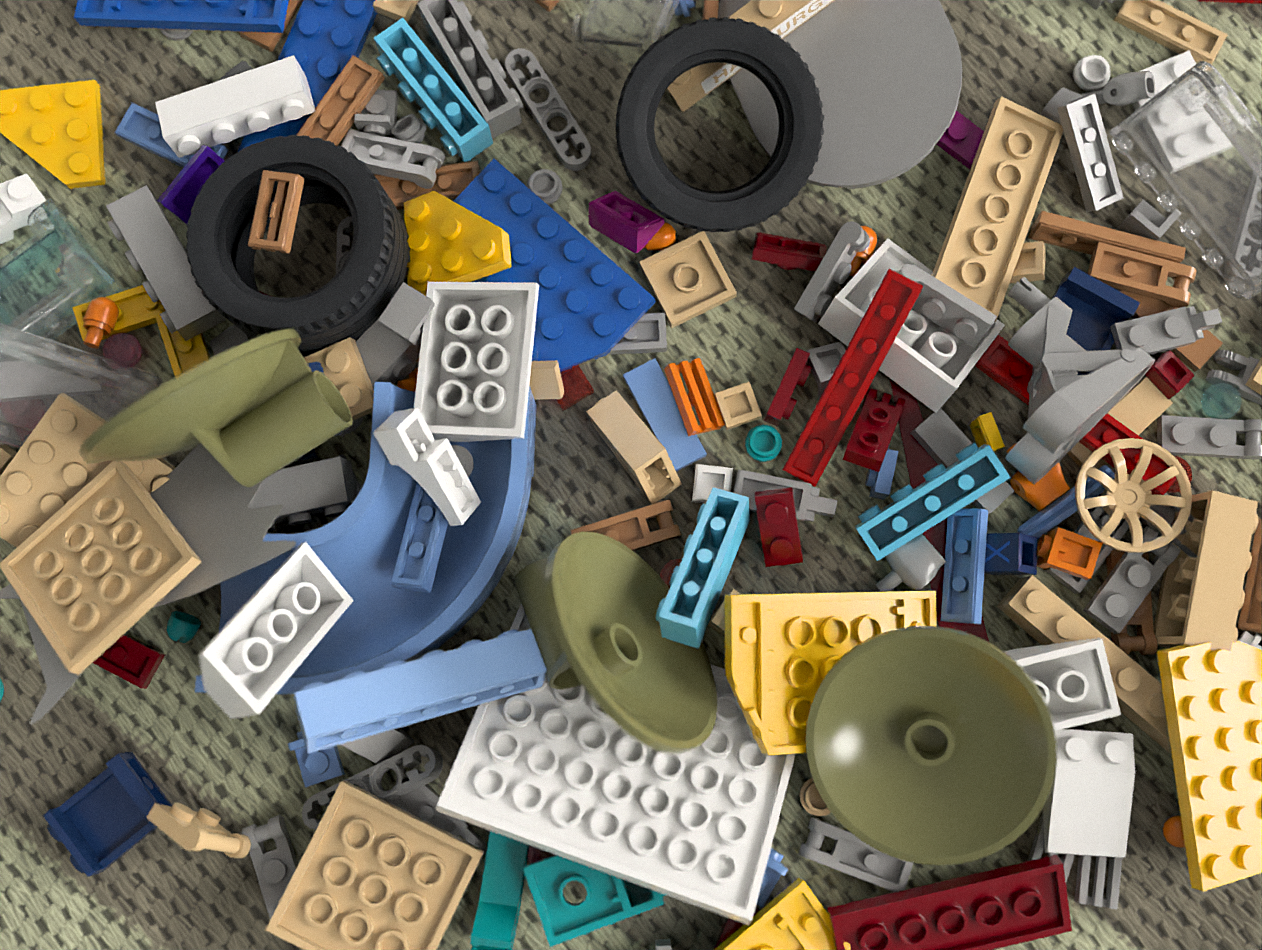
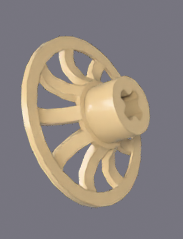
(1131, 497)

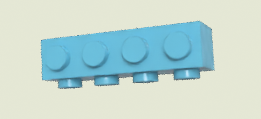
(434, 91)
(932, 501)
(704, 568)

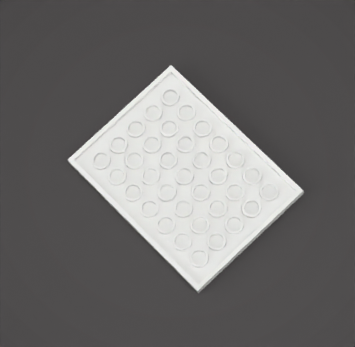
(583, 788)

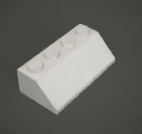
(272, 634)

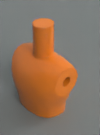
(1044, 491)

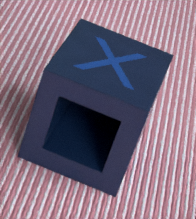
(1011, 554)

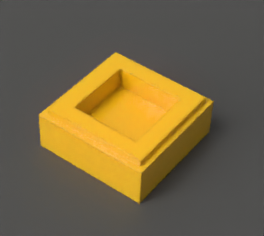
(986, 432)

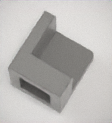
(1147, 221)
(407, 313)

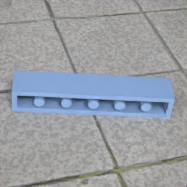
(418, 689)

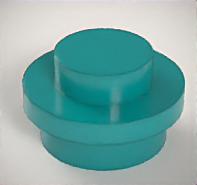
(763, 443)

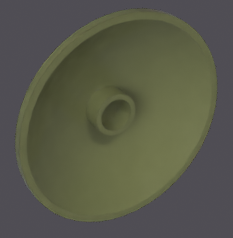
(246, 407)
(599, 629)
(931, 745)

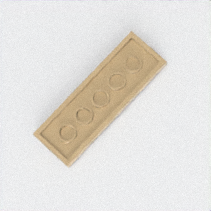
(998, 204)

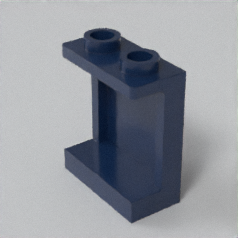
(1094, 310)
(106, 815)

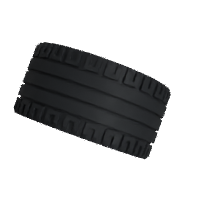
(798, 117)
(225, 263)

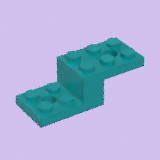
(606, 902)

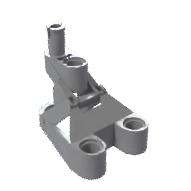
(1060, 401)

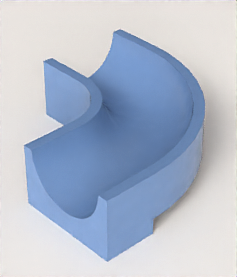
(364, 548)

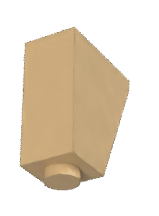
(634, 447)

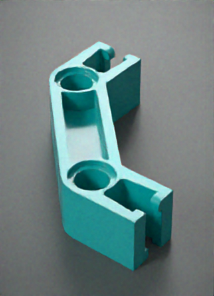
(500, 894)

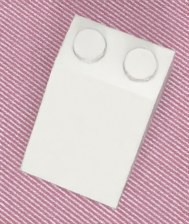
(1072, 680)
(1090, 794)

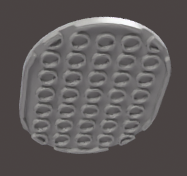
(884, 85)

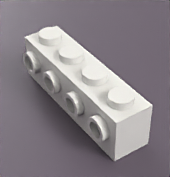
(235, 106)

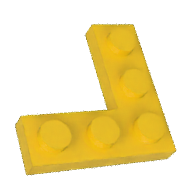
(138, 311)

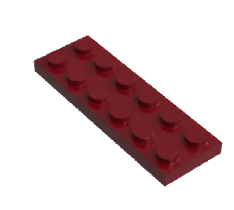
(962, 912)

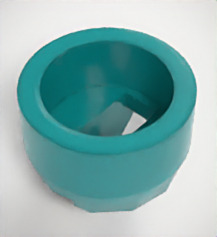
(182, 626)

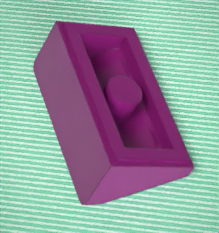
(624, 220)

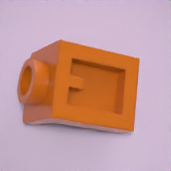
(1068, 553)

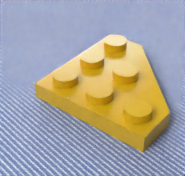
(58, 129)
(451, 243)

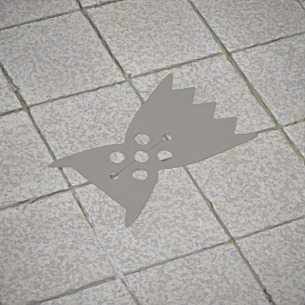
(216, 523)

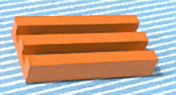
(699, 396)

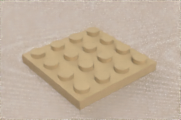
(52, 471)
(98, 566)
(374, 879)

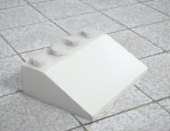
(924, 355)
(476, 360)

